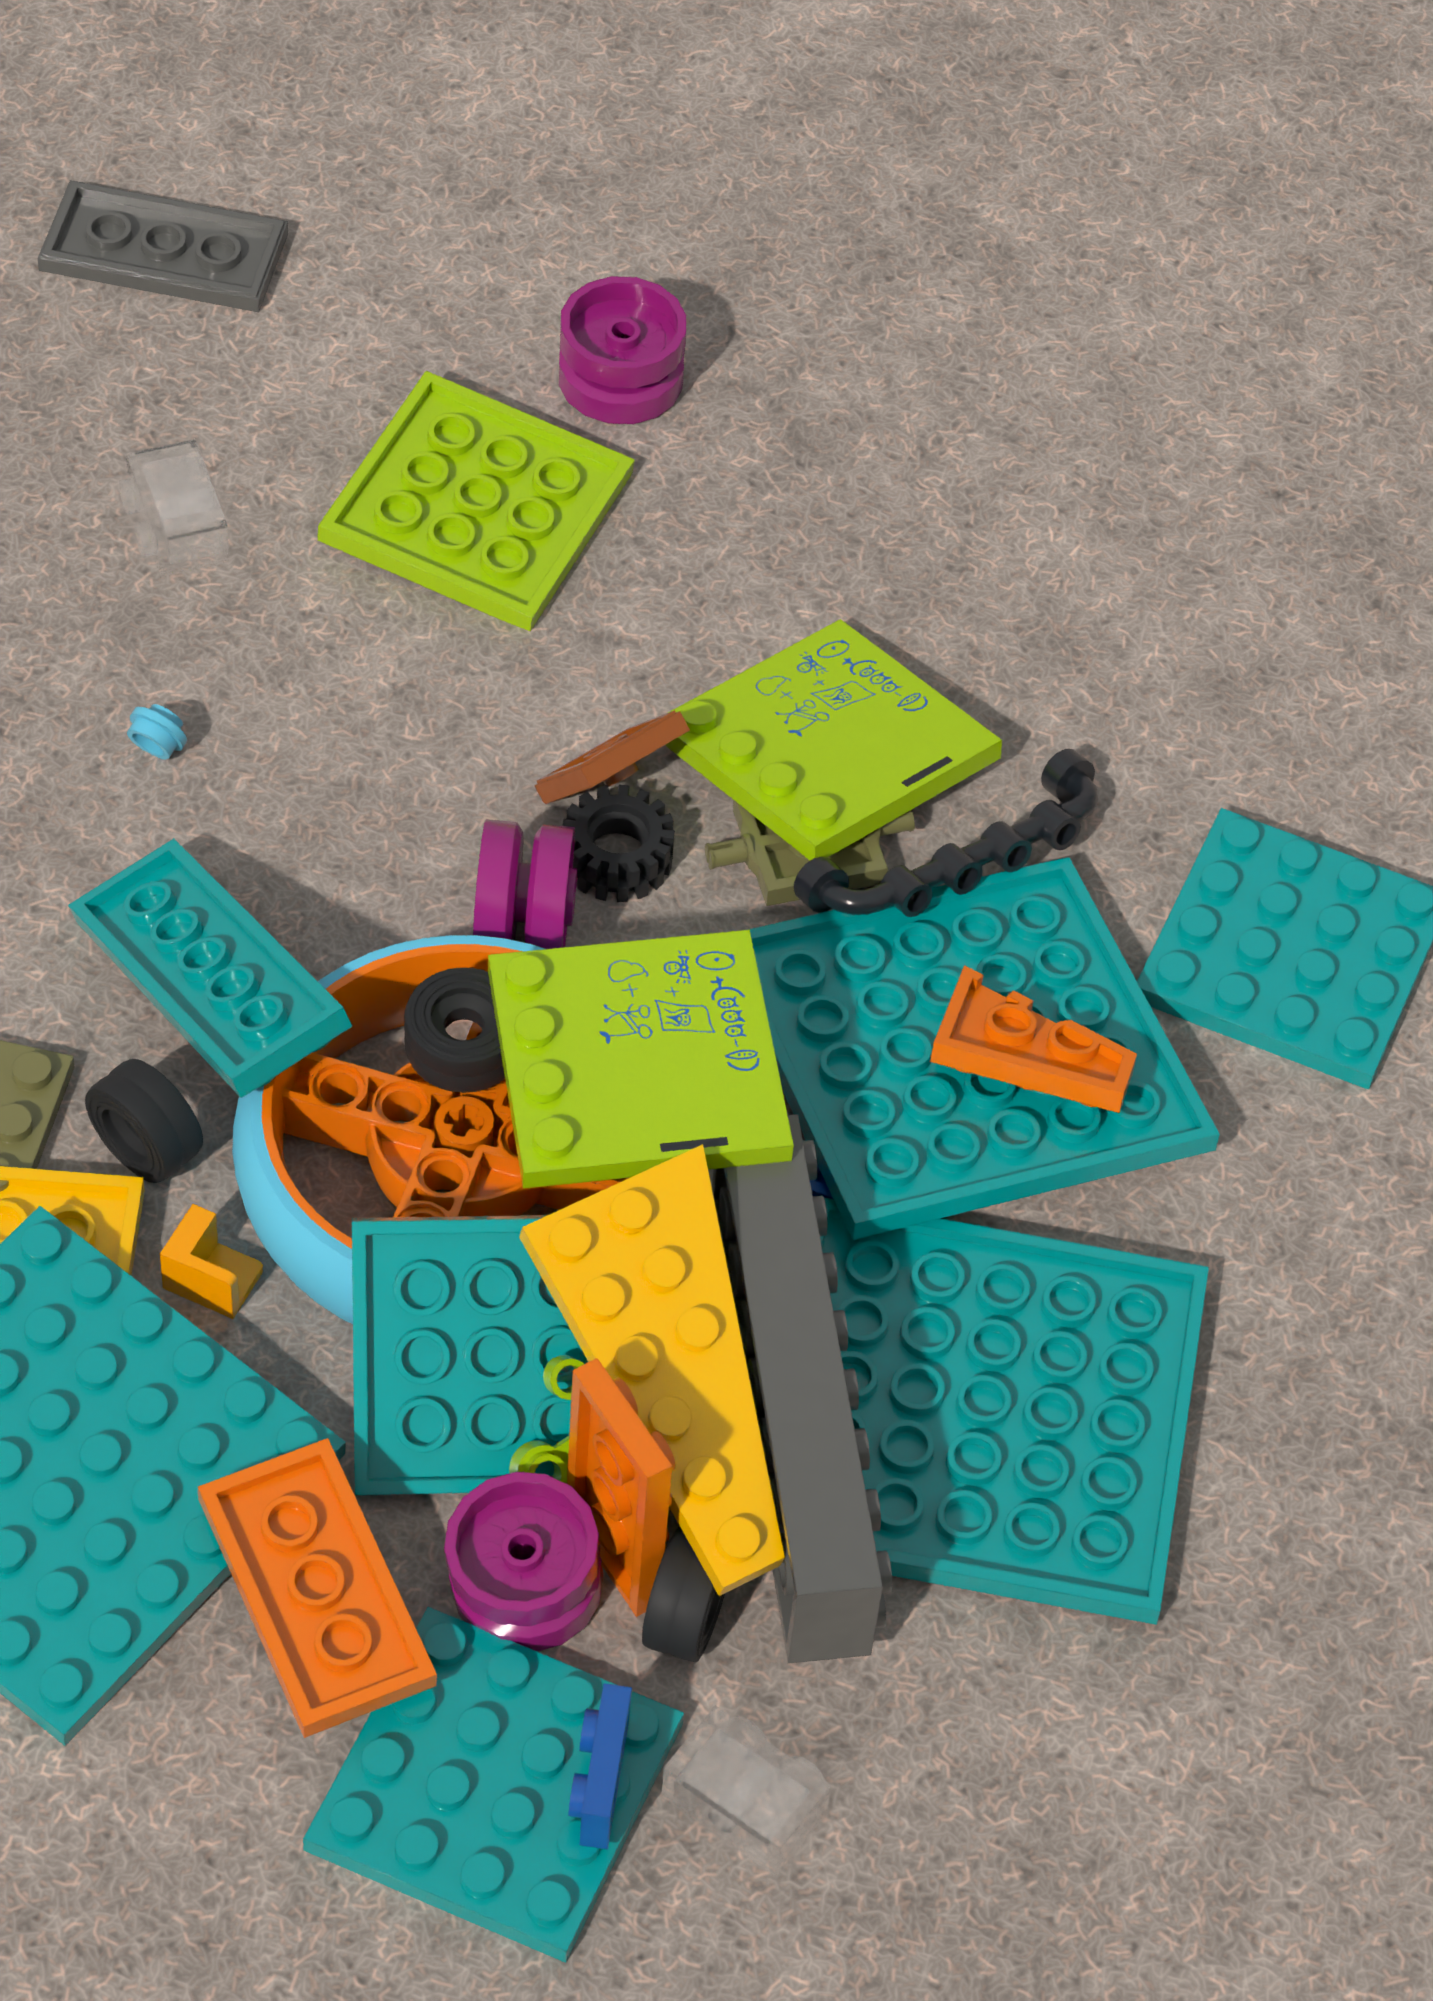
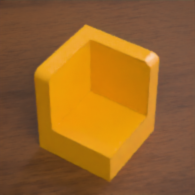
(203, 1268)

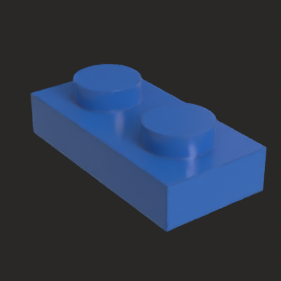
(595, 1793)

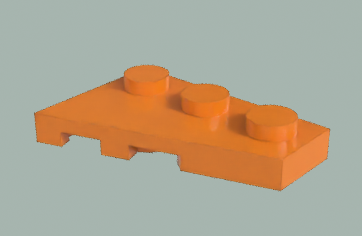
(1020, 1047)

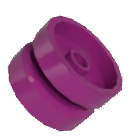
(622, 350)
(523, 892)
(525, 1559)

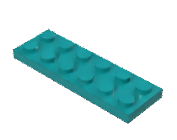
(210, 968)

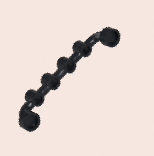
(1066, 776)

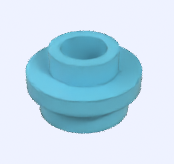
(156, 731)

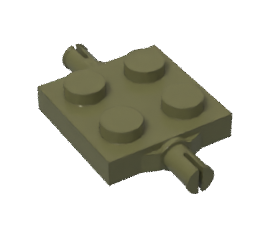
(779, 863)

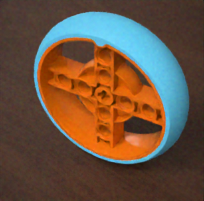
(448, 1144)

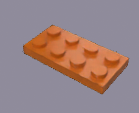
(622, 1478)
(316, 1587)

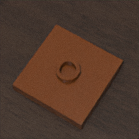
(612, 759)

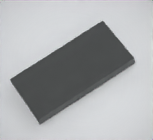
(163, 246)

